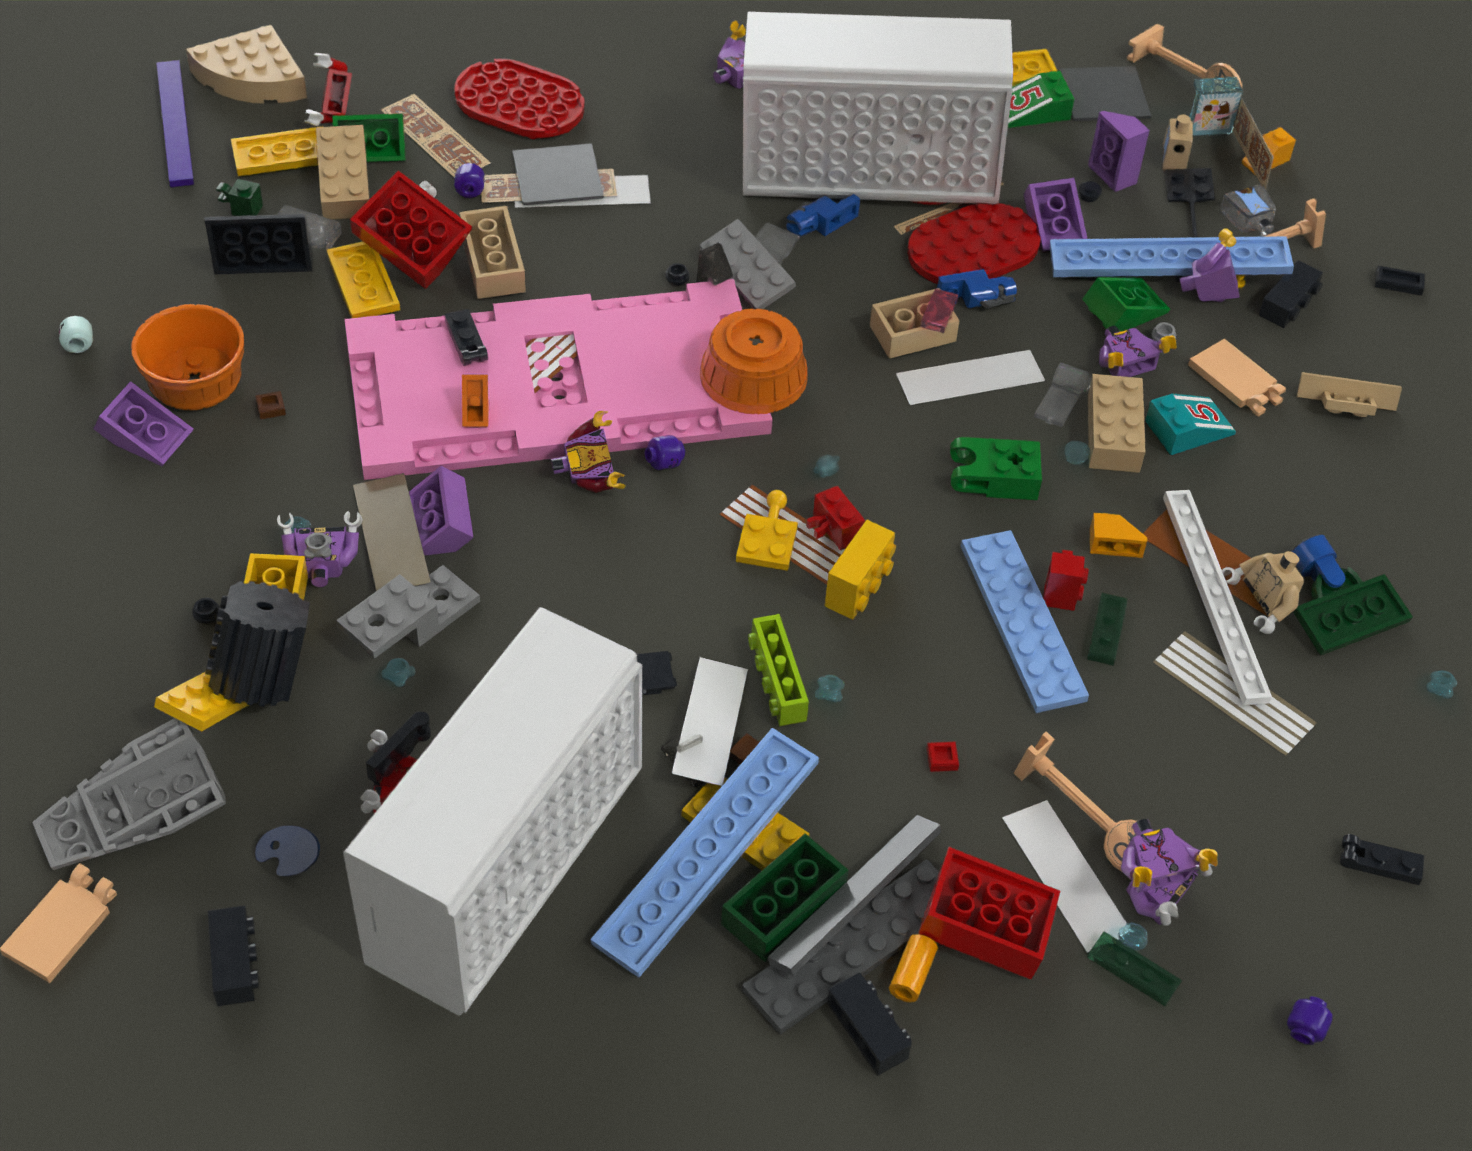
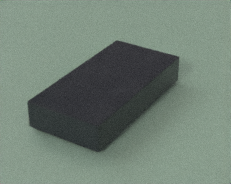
(1399, 280)

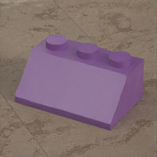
(1118, 149)
(442, 512)

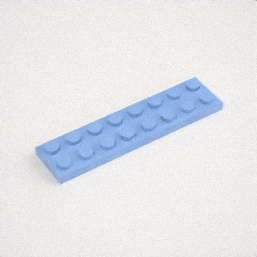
(1024, 622)

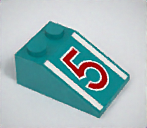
(1186, 422)

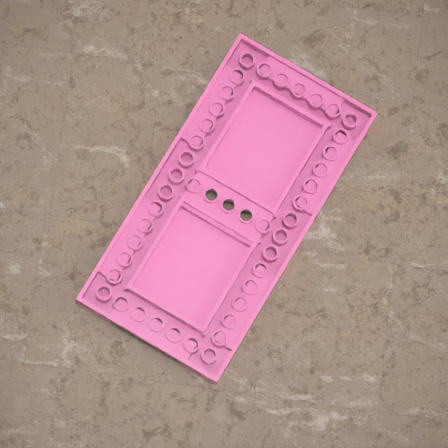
(632, 360)

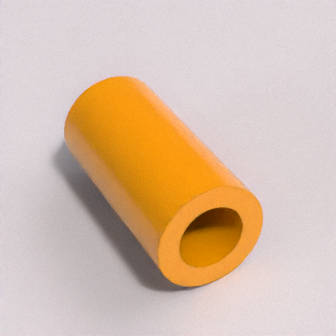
(913, 968)

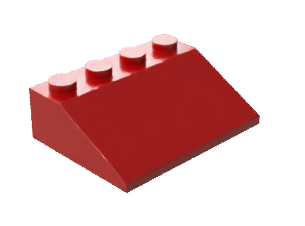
(410, 229)
(990, 913)

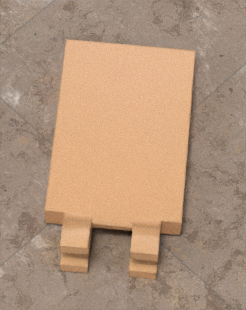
(1237, 377)
(59, 924)

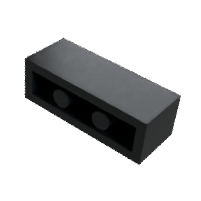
(1291, 294)
(232, 955)
(869, 1023)

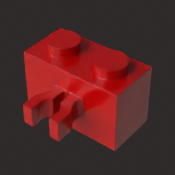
(835, 516)
(1064, 580)

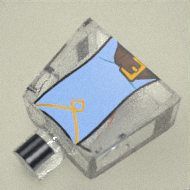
(1249, 209)

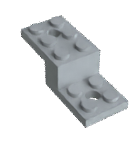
(407, 611)

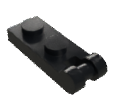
(465, 336)
(398, 746)
(1381, 860)

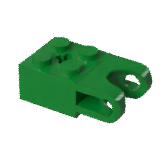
(997, 467)

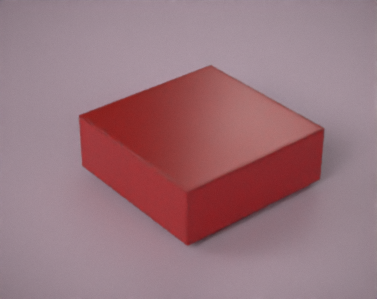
(942, 756)

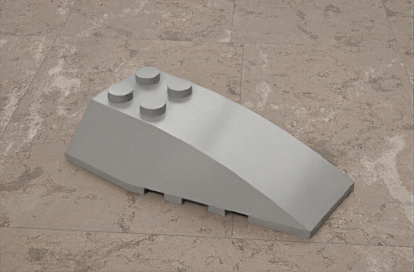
(138, 797)

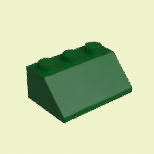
(382, 134)

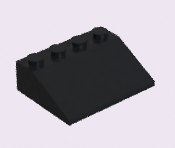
(259, 244)

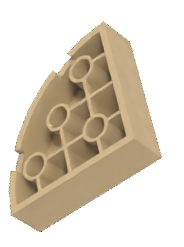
(248, 67)

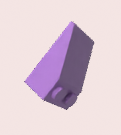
(1055, 210)
(142, 425)

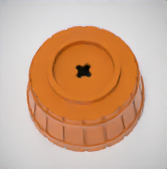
(189, 342)
(754, 376)

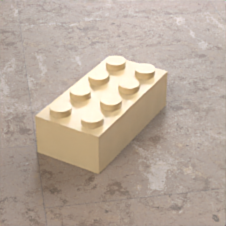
(342, 170)
(493, 253)
(1116, 423)

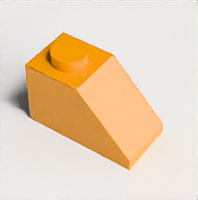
(1280, 145)
(1115, 536)

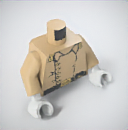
(1273, 583)

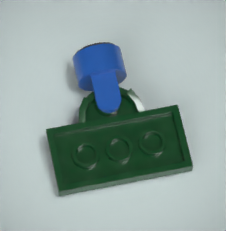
(1343, 604)

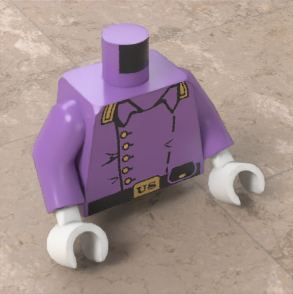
(343, 548)
(1162, 901)

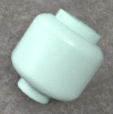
(75, 334)

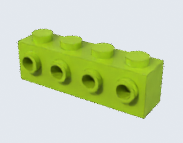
(779, 670)

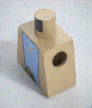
(1178, 134)

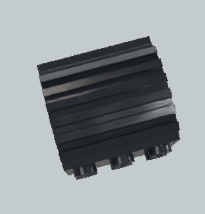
(257, 643)

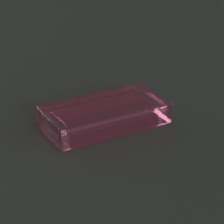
(939, 310)

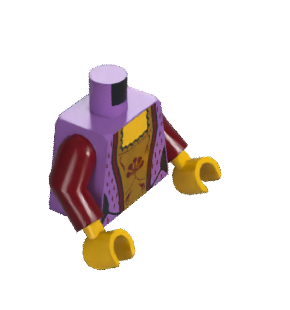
(589, 457)

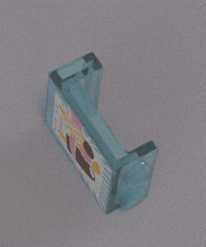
(1215, 105)

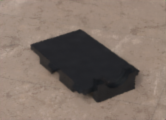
(656, 672)

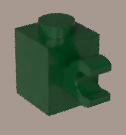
(243, 197)

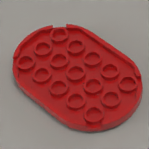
(519, 98)
(974, 239)

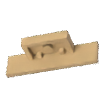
(1349, 395)

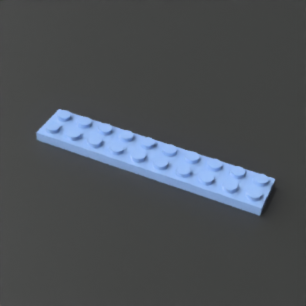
(1164, 256)
(704, 852)

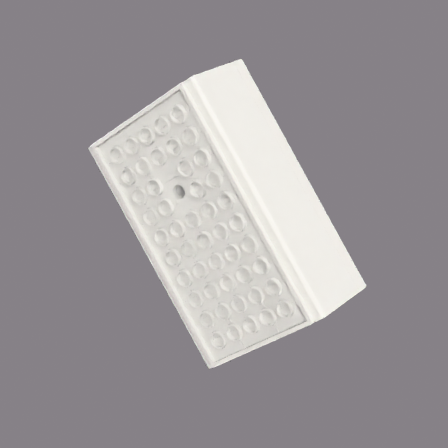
(875, 107)
(497, 810)

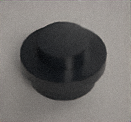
(1089, 191)
(677, 274)
(205, 610)

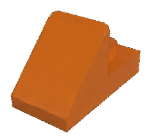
(475, 400)

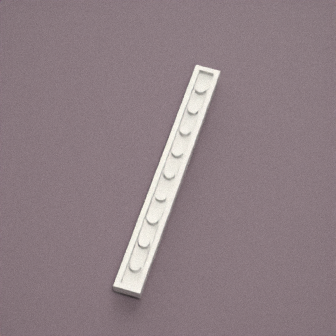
(1217, 598)

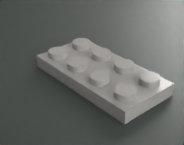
(754, 270)

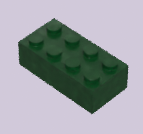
(783, 896)

